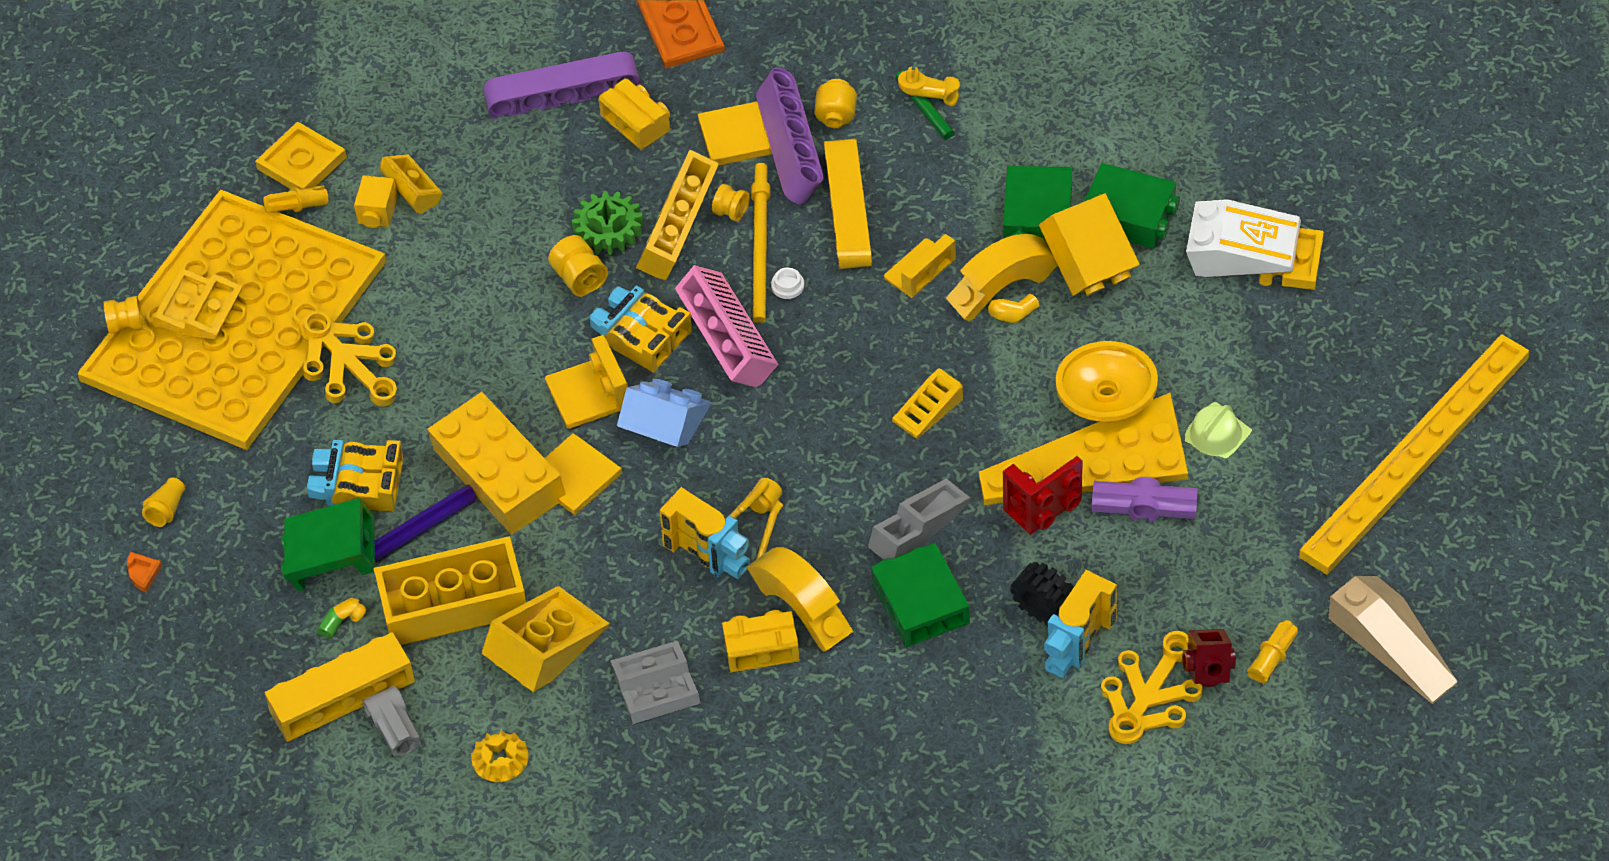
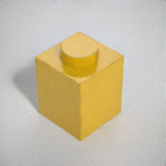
(375, 201)

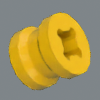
(730, 202)

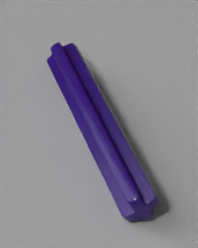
(424, 521)

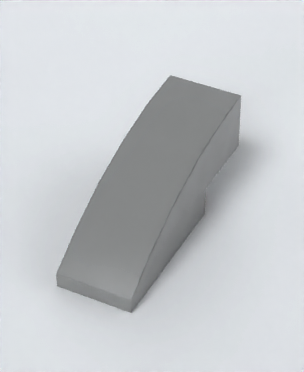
(917, 520)

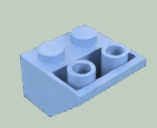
(662, 412)

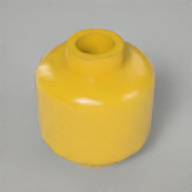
(835, 103)

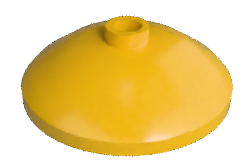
(1102, 370)

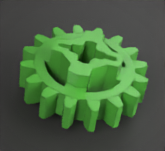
(623, 225)

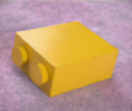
(1089, 245)

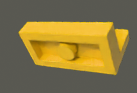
(922, 265)

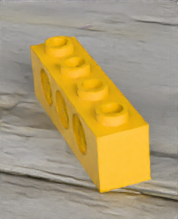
(677, 215)

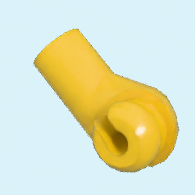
(1013, 311)

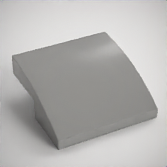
(655, 682)

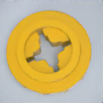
(503, 768)

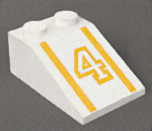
(1241, 239)

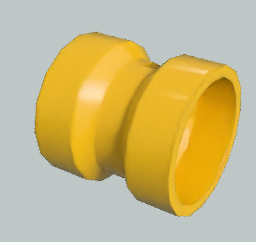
(123, 314)

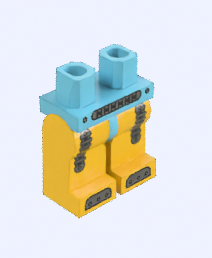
(641, 326)
(357, 472)
(704, 533)
(1080, 617)

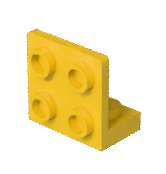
(589, 388)

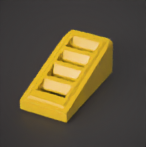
(941, 387)

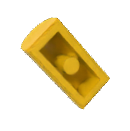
(411, 182)

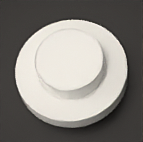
(787, 283)

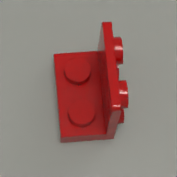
(1038, 504)

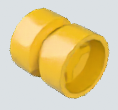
(577, 265)

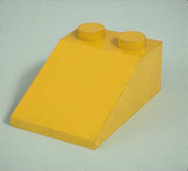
(542, 637)

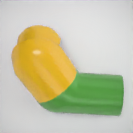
(338, 613)

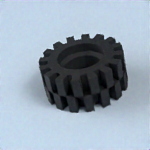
(1040, 591)

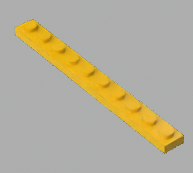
(1413, 455)

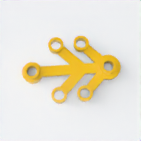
(346, 356)
(1148, 694)

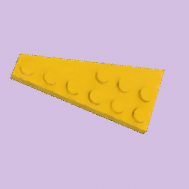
(1110, 452)

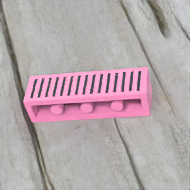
(726, 326)

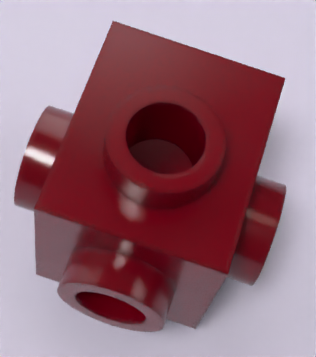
(1209, 657)

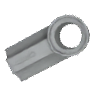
(391, 718)

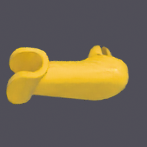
(917, 84)

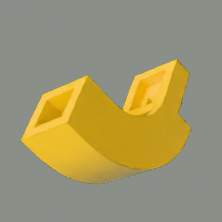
(996, 267)
(804, 589)

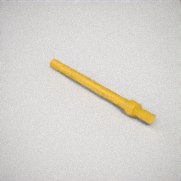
(760, 195)

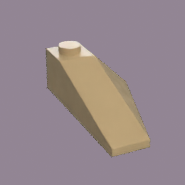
(1391, 632)

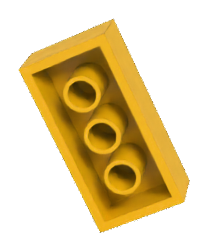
(497, 463)
(450, 590)

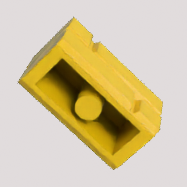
(634, 113)
(760, 641)

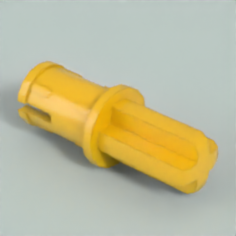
(296, 199)
(1272, 651)

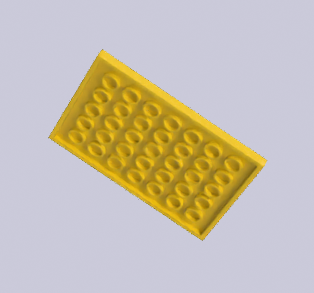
(258, 357)

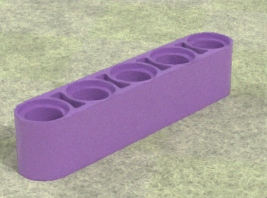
(558, 84)
(789, 136)

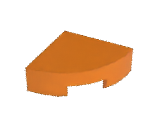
(142, 570)

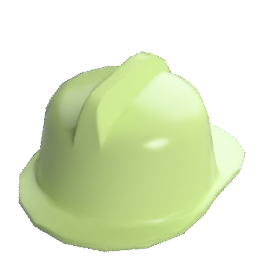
(1217, 431)

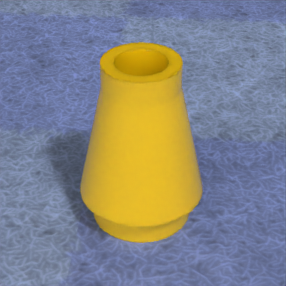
(163, 503)

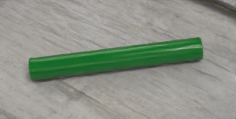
(931, 114)

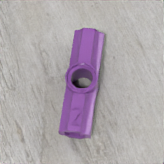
(1144, 499)

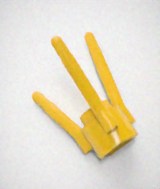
(762, 499)

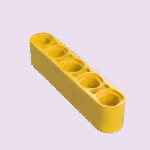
(847, 204)

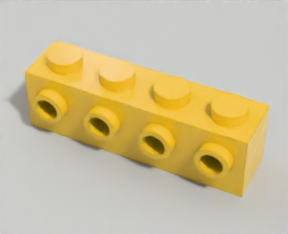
(338, 686)

